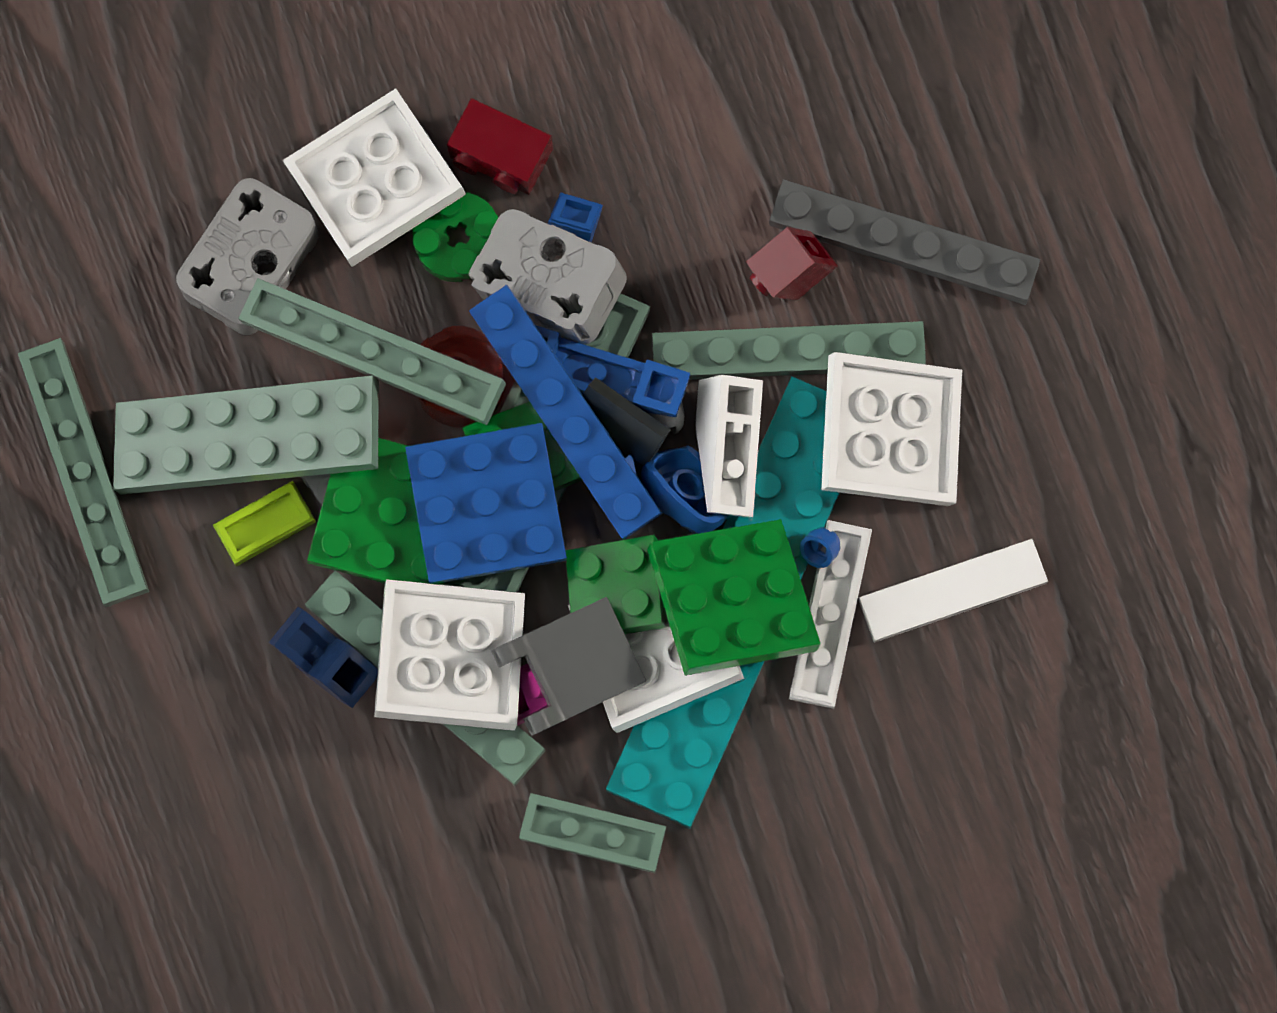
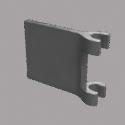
(575, 662)

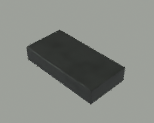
(626, 423)

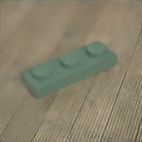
(592, 833)

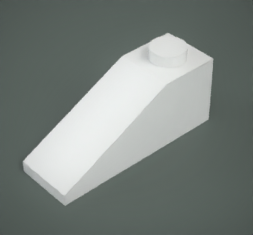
(728, 442)

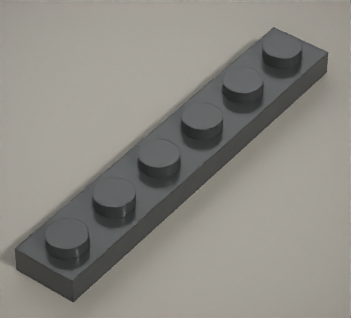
(906, 242)

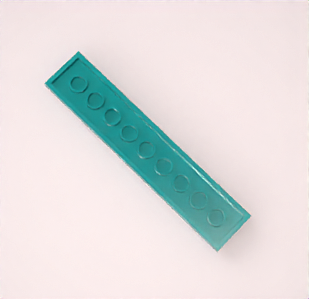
(678, 752)

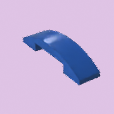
(647, 385)

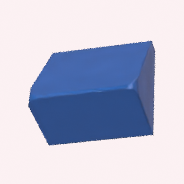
(576, 216)

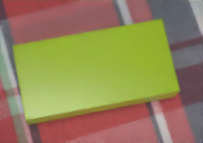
(264, 523)

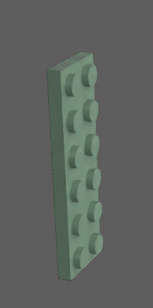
(246, 435)

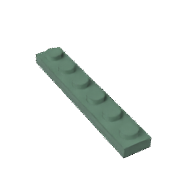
(785, 349)
(372, 351)
(83, 473)
(360, 623)

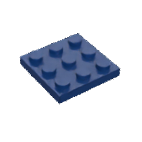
(486, 503)

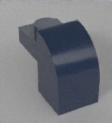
(324, 657)

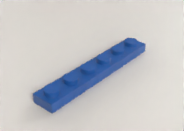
(565, 412)

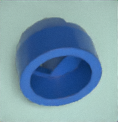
(814, 541)

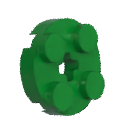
(432, 241)

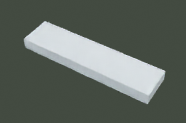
(953, 590)
(833, 611)

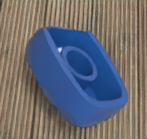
(677, 489)

